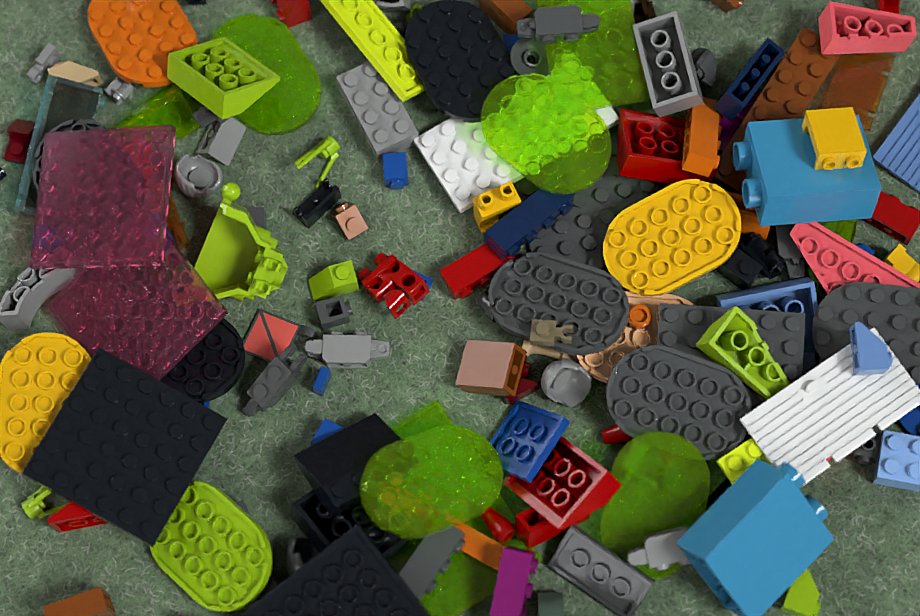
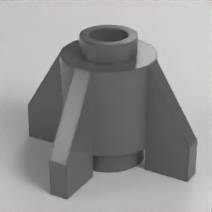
(705, 66)

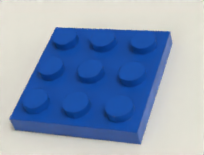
(527, 439)

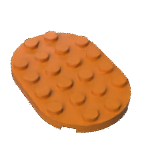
(140, 36)

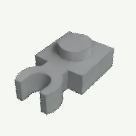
(44, 61)

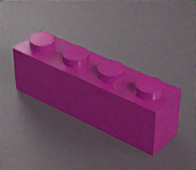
(513, 582)

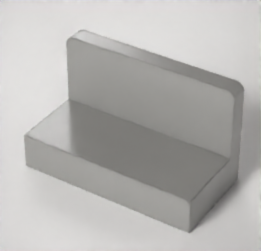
(221, 140)

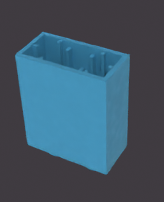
(787, 186)
(757, 538)

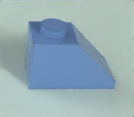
(868, 351)

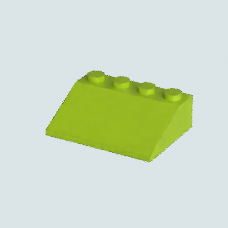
(220, 76)

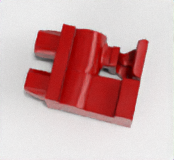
(391, 275)

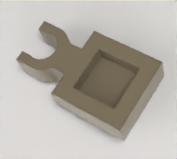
(546, 332)

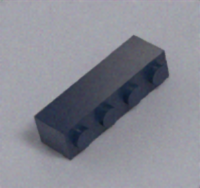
(749, 79)
(526, 221)

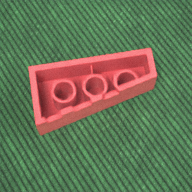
(863, 30)

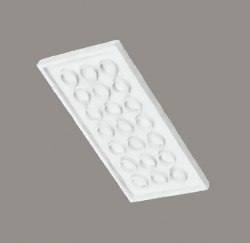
(466, 162)

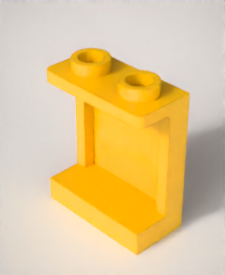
(835, 138)

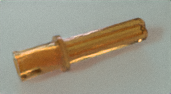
(176, 226)

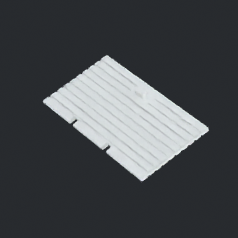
(830, 413)

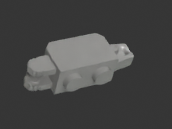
(347, 351)
(659, 549)

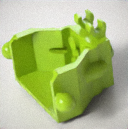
(238, 255)

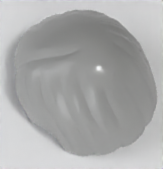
(197, 176)
(566, 382)

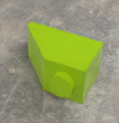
(334, 281)
(802, 597)

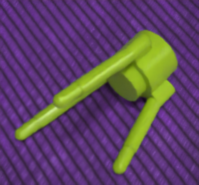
(325, 149)
(35, 504)

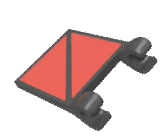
(272, 335)

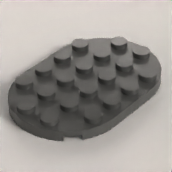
(561, 291)
(887, 308)
(679, 395)

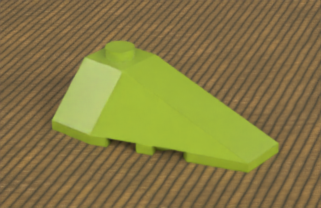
(738, 347)

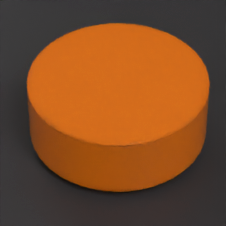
(639, 316)

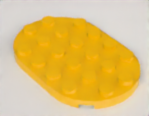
(672, 237)
(33, 388)

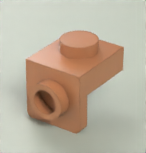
(349, 219)

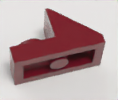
(20, 137)
(525, 386)

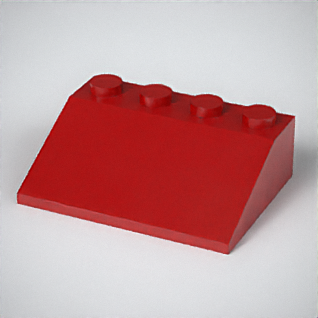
(652, 148)
(566, 486)

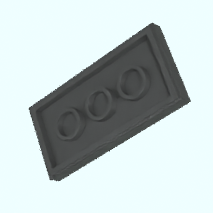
(600, 572)

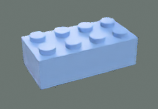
(898, 461)

